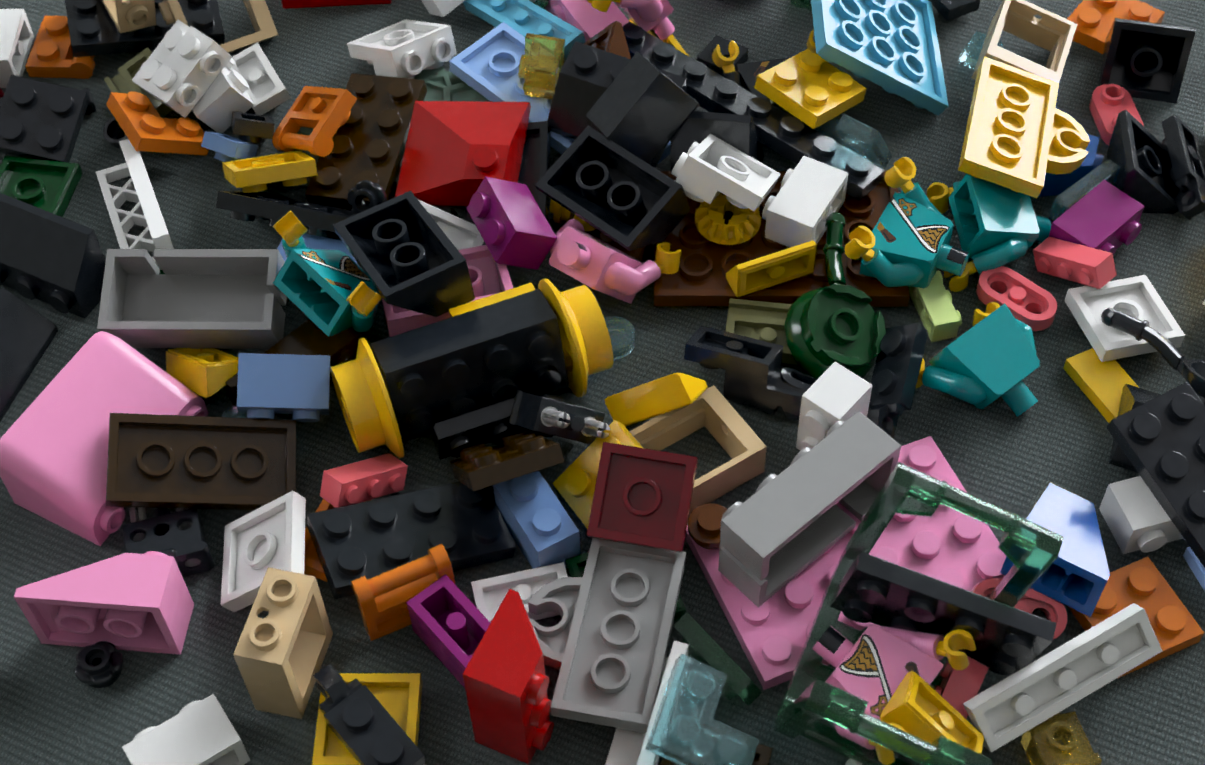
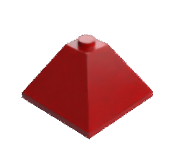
(458, 145)

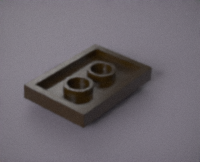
(518, 456)

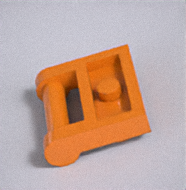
(53, 53)
(314, 108)
(385, 596)

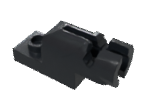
(751, 370)

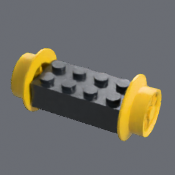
(471, 362)

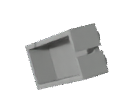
(198, 303)
(796, 512)

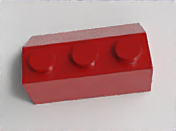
(509, 685)

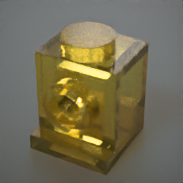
(541, 65)
(1044, 750)

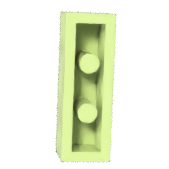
(936, 309)

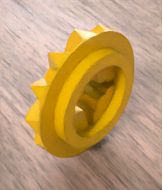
(711, 225)

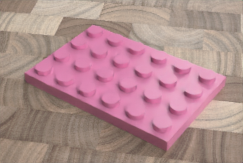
(940, 546)

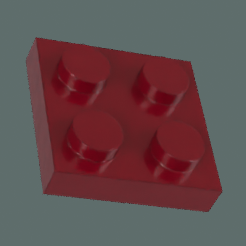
(642, 497)

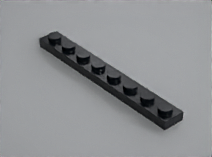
(773, 126)

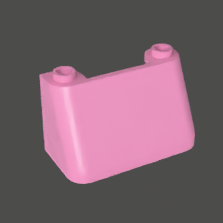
(59, 445)

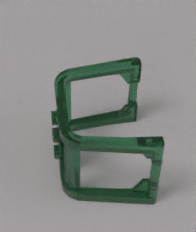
(812, 699)

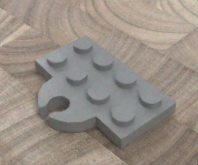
(610, 633)

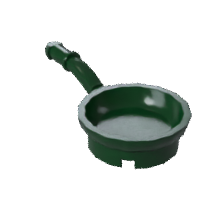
(834, 320)

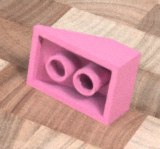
(122, 600)

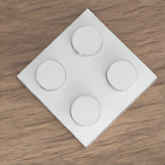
(1131, 296)
(259, 540)

